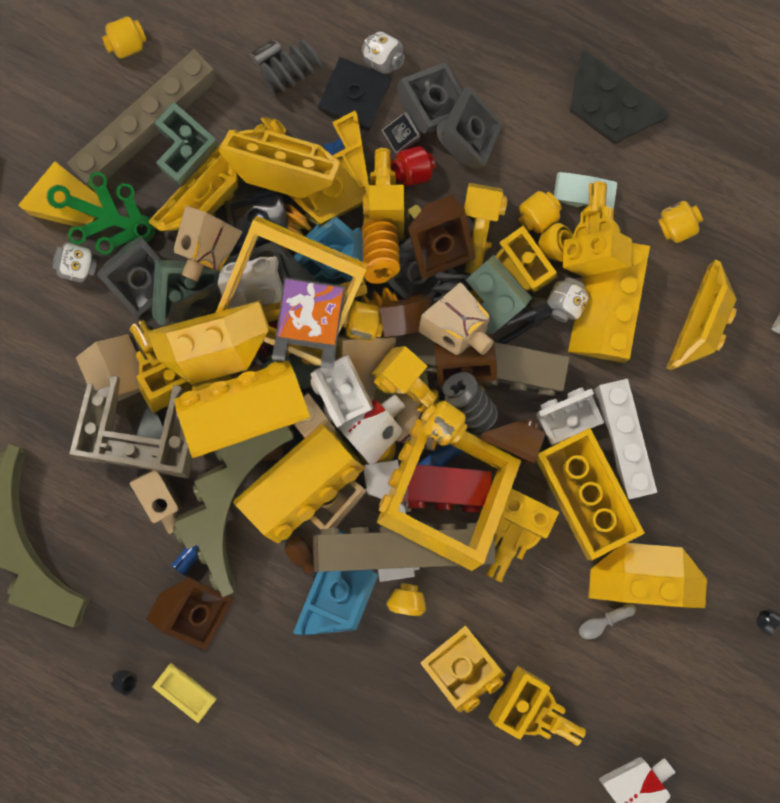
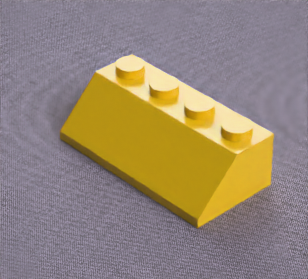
(611, 311)
(241, 408)
(299, 484)
(589, 494)

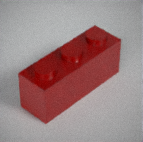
(448, 488)

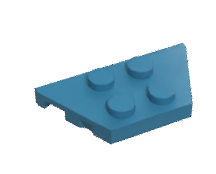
(336, 601)

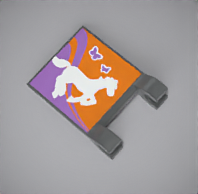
(309, 318)

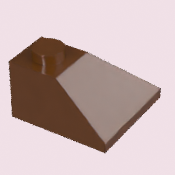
(441, 237)
(517, 439)
(190, 612)

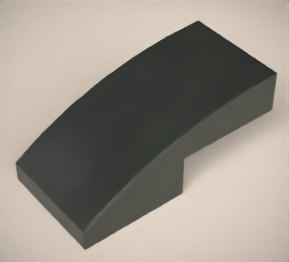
(143, 421)

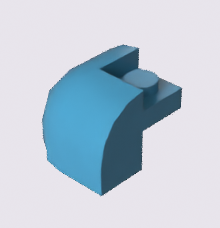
(338, 237)

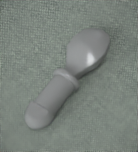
(594, 627)

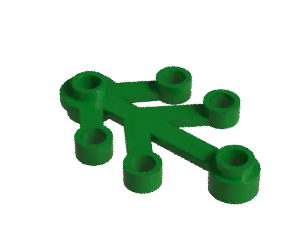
(106, 216)

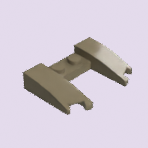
(98, 444)

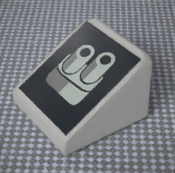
(265, 52)
(401, 133)

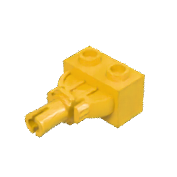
(385, 197)
(484, 204)
(597, 239)
(524, 261)
(400, 374)
(154, 378)
(522, 526)
(528, 707)

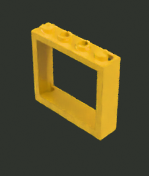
(308, 248)
(424, 535)

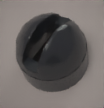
(768, 621)
(122, 687)

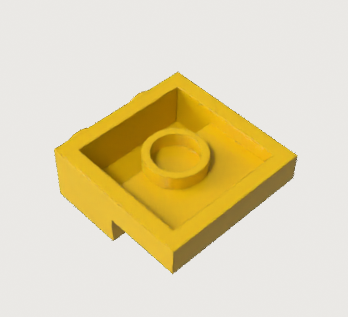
(463, 670)

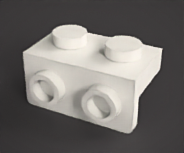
(258, 282)
(341, 391)
(569, 416)

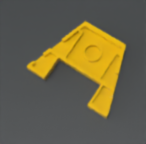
(350, 182)

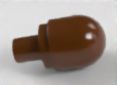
(299, 553)

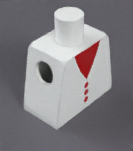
(374, 430)
(638, 782)

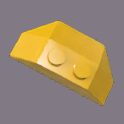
(279, 162)
(204, 190)
(706, 319)
(212, 343)
(648, 577)

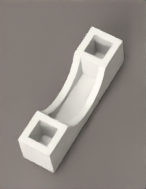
(630, 453)
(377, 485)

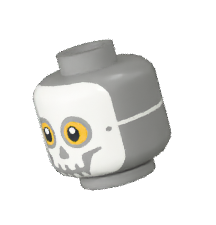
(383, 52)
(74, 262)
(567, 299)

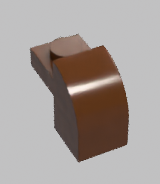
(404, 316)

